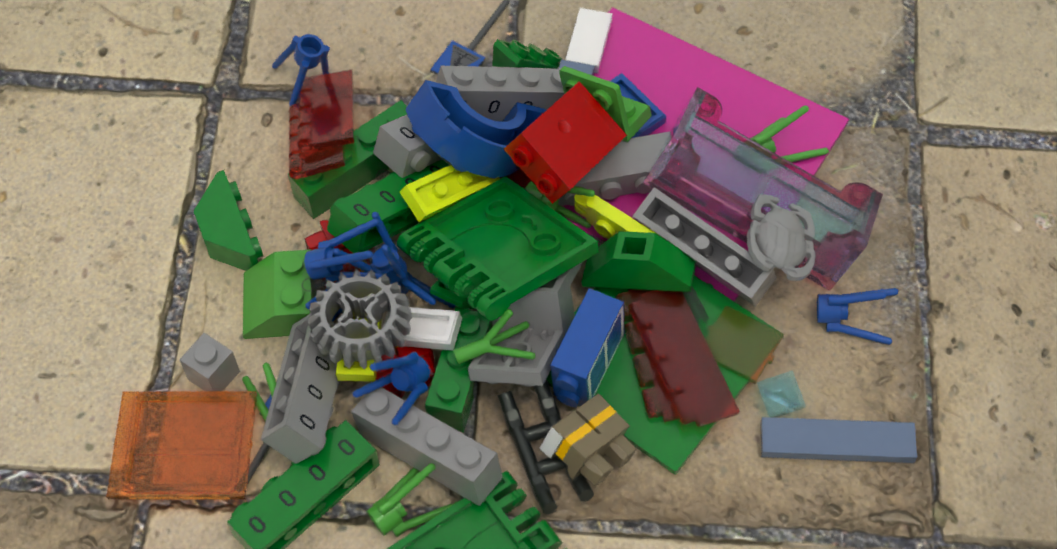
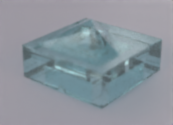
(781, 394)

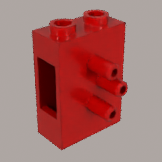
(565, 142)

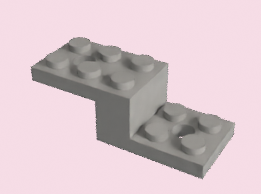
(549, 316)

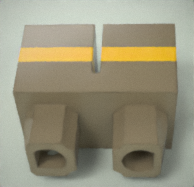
(587, 437)

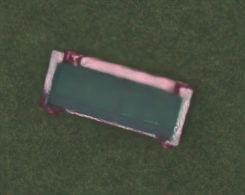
(723, 172)

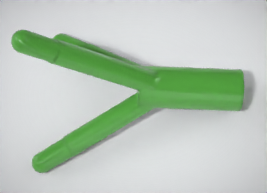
(488, 343)

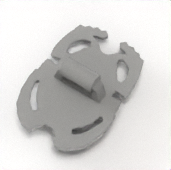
(779, 238)

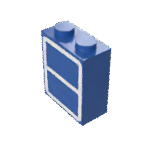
(587, 348)

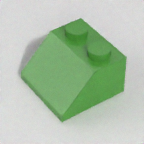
(275, 294)

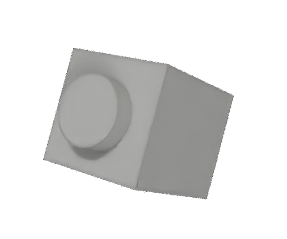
(209, 364)

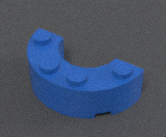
(464, 135)

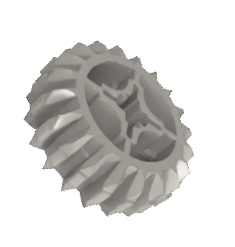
(359, 339)

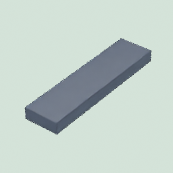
(838, 440)

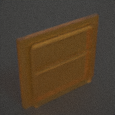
(183, 445)

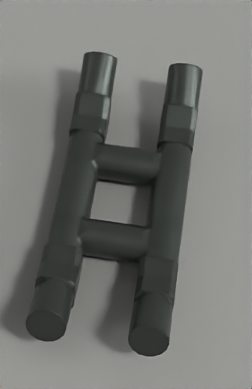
(524, 436)

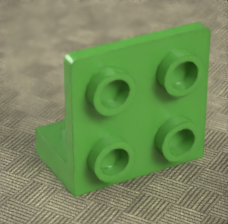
(625, 112)

